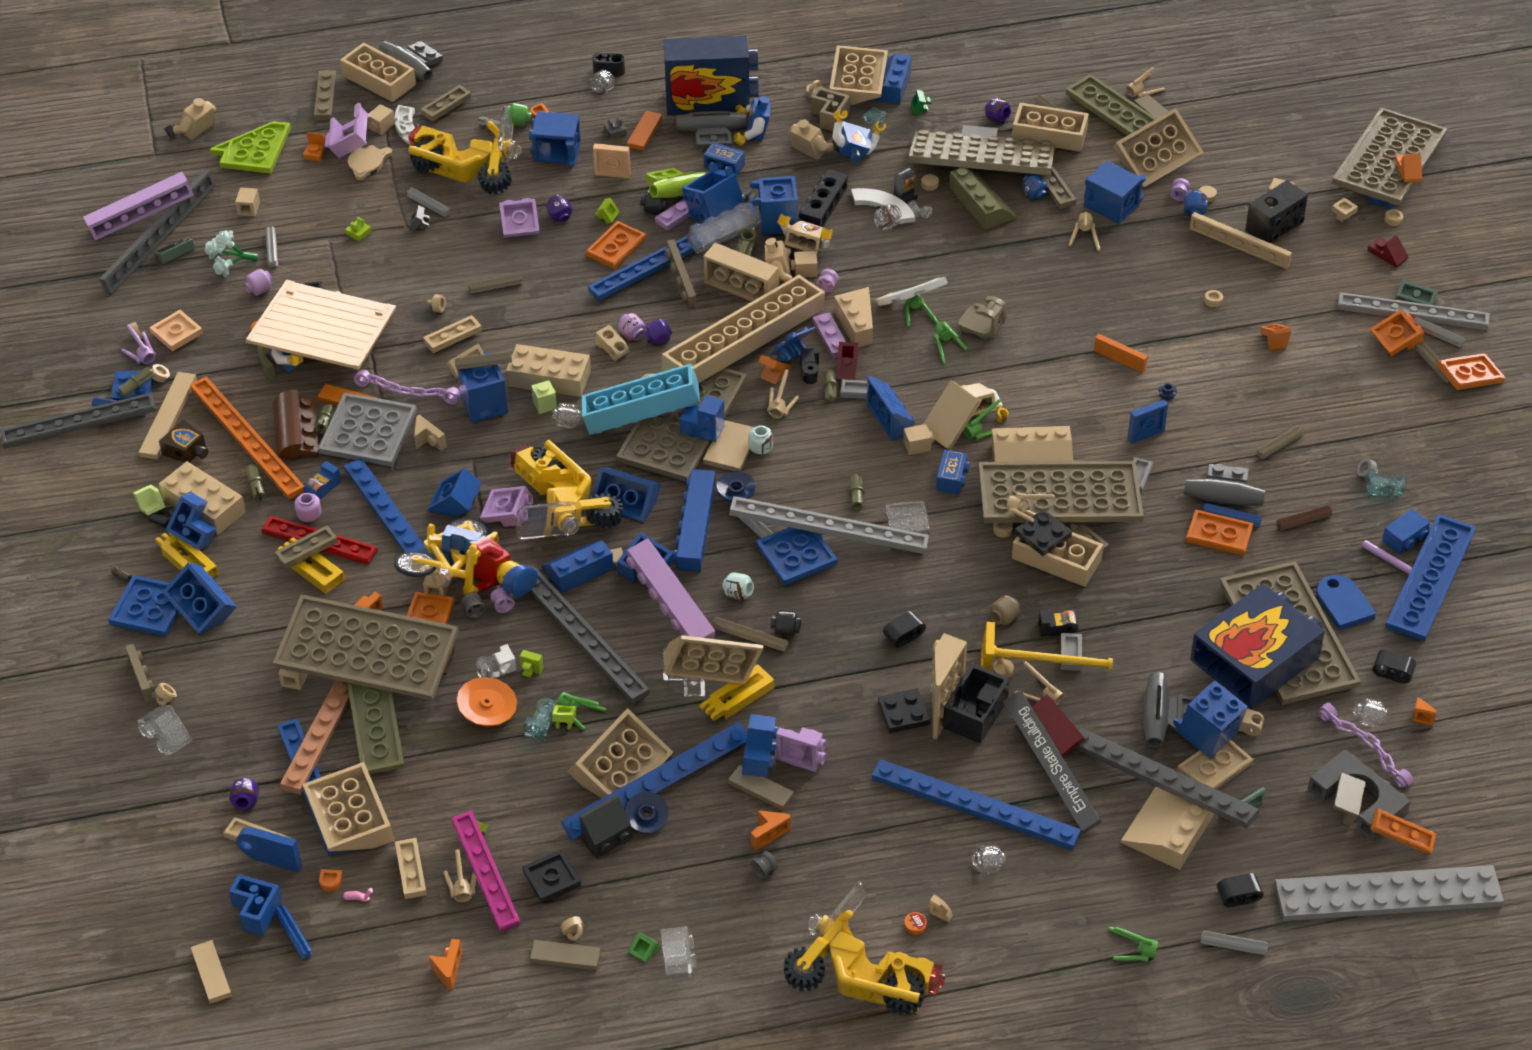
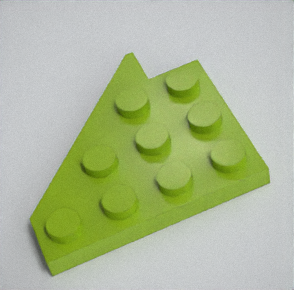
(255, 149)

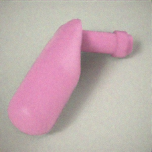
(356, 895)

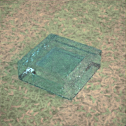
(874, 115)

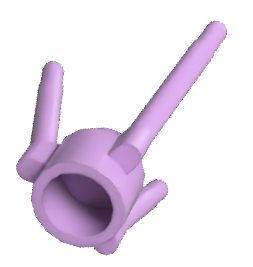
(145, 354)

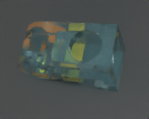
(1385, 485)
(542, 719)

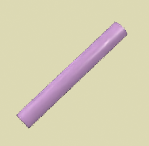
(1387, 557)

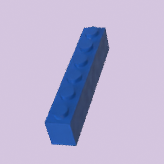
(695, 520)

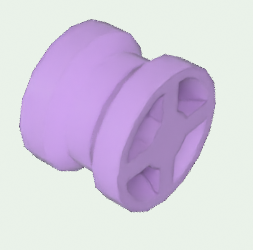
(1179, 189)
(827, 280)
(502, 600)

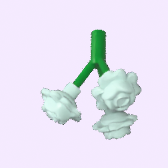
(217, 246)

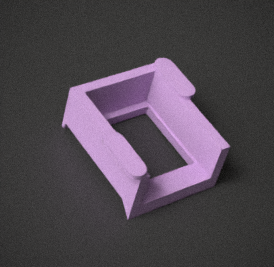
(343, 145)

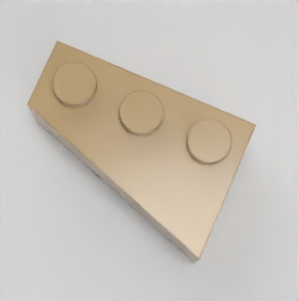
(855, 316)

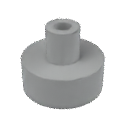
(1365, 466)

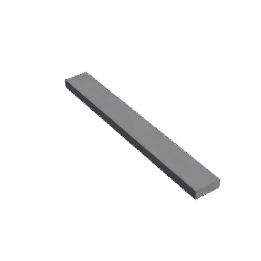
(1430, 313)

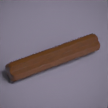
(1304, 517)

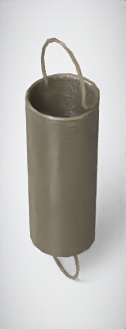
(121, 574)

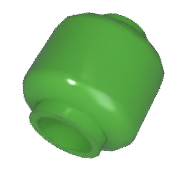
(519, 114)

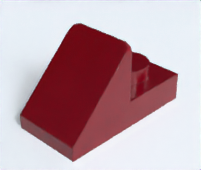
(1389, 251)
(847, 361)

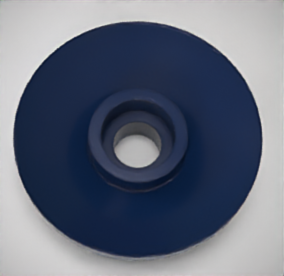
(736, 484)
(647, 803)

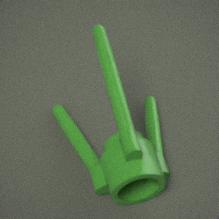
(916, 302)
(945, 333)
(974, 428)
(569, 700)
(1146, 946)

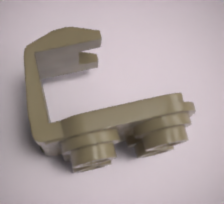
(983, 319)

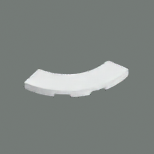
(404, 122)
(877, 198)
(911, 292)

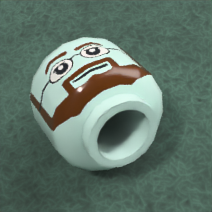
(760, 440)
(738, 586)

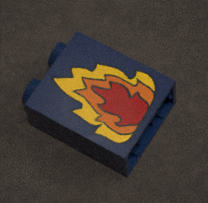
(709, 74)
(1257, 645)

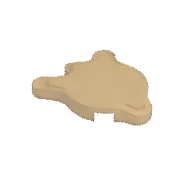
(367, 160)

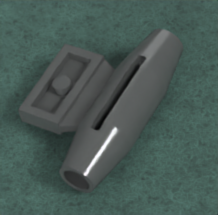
(415, 56)
(711, 126)
(1225, 486)
(1161, 710)

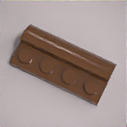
(295, 425)

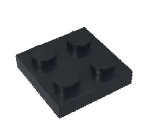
(1043, 533)
(903, 710)
(551, 876)

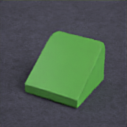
(644, 947)

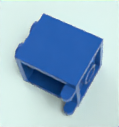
(555, 137)
(1113, 192)
(712, 193)
(775, 198)
(483, 392)
(1212, 719)

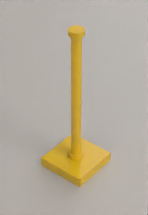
(989, 651)

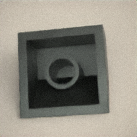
(605, 827)

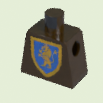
(183, 443)

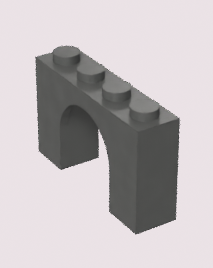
(1387, 798)

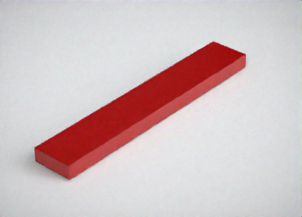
(345, 547)

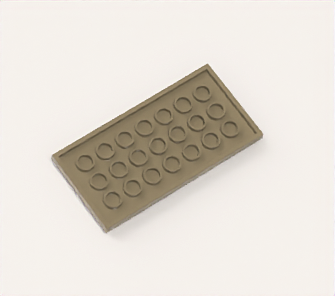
(982, 153)
(1371, 163)
(657, 441)
(1081, 490)
(366, 647)
(1329, 672)

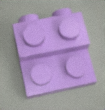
(519, 217)
(504, 504)
(801, 748)

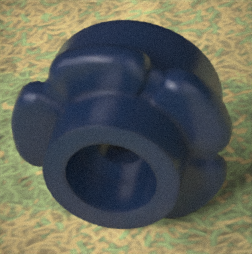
(1167, 391)

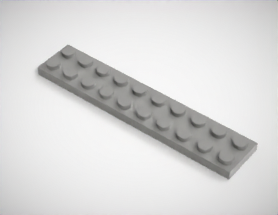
(1388, 893)

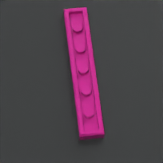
(485, 871)

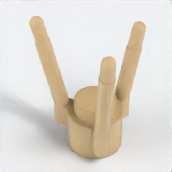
(1136, 87)
(1085, 223)
(777, 407)
(1018, 505)
(1053, 692)
(462, 890)

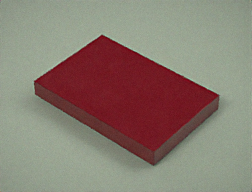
(1058, 726)

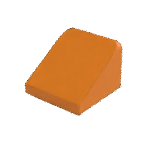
(1424, 713)

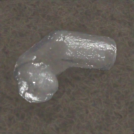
(924, 213)

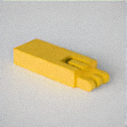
(170, 551)
(320, 572)
(741, 695)

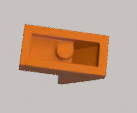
(315, 147)
(1409, 167)
(1277, 335)
(773, 369)
(771, 827)
(447, 966)

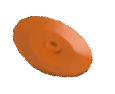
(486, 701)

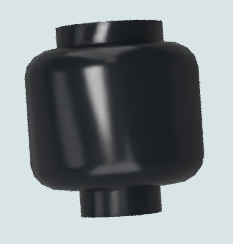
(651, 204)
(786, 624)

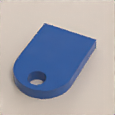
(1344, 603)
(270, 848)

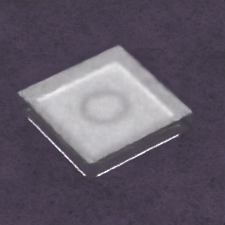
(908, 516)

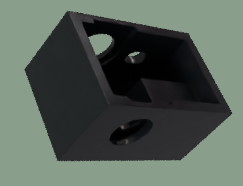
(1285, 214)
(976, 703)

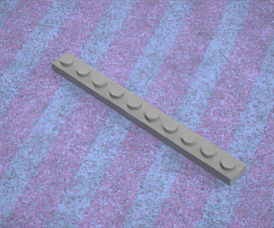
(829, 525)

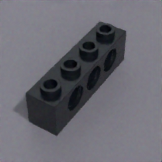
(824, 198)

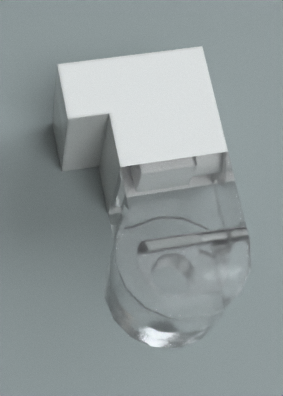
(496, 664)

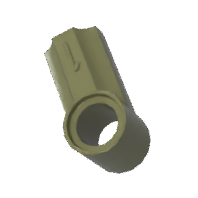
(747, 241)

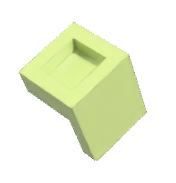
(149, 499)

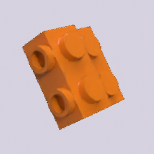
(1398, 333)

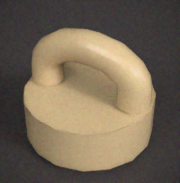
(812, 87)
(438, 303)
(1003, 667)
(166, 693)
(572, 926)

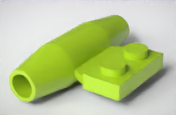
(669, 182)

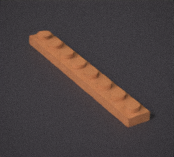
(316, 738)

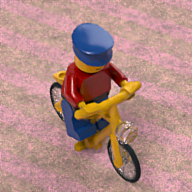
(467, 547)

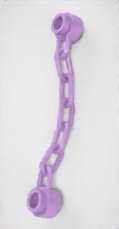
(450, 396)
(1402, 778)

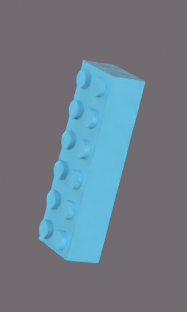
(640, 399)

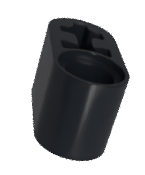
(609, 61)
(904, 629)
(1394, 666)
(1240, 890)

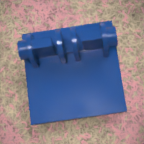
(791, 347)

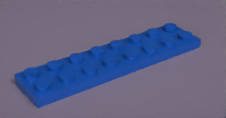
(1430, 577)

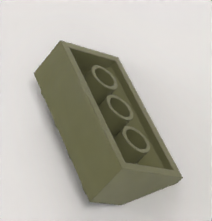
(979, 198)

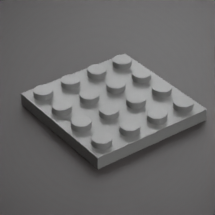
(367, 429)

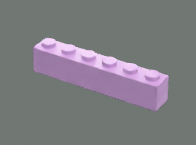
(138, 206)
(668, 591)

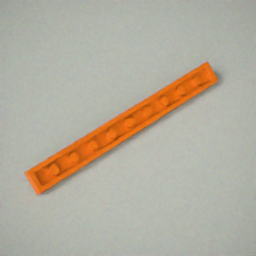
(247, 438)

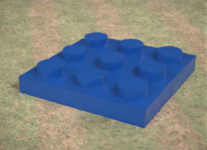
(796, 554)
(144, 607)

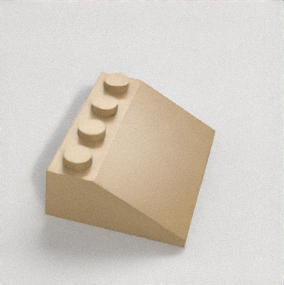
(858, 73)
(1158, 147)
(1032, 444)
(711, 659)
(948, 670)
(619, 756)
(349, 810)
(1167, 828)

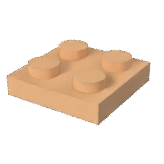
(611, 161)
(176, 330)

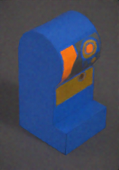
(323, 481)

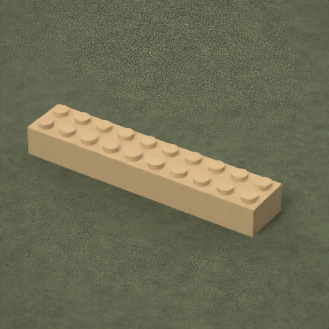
(747, 328)

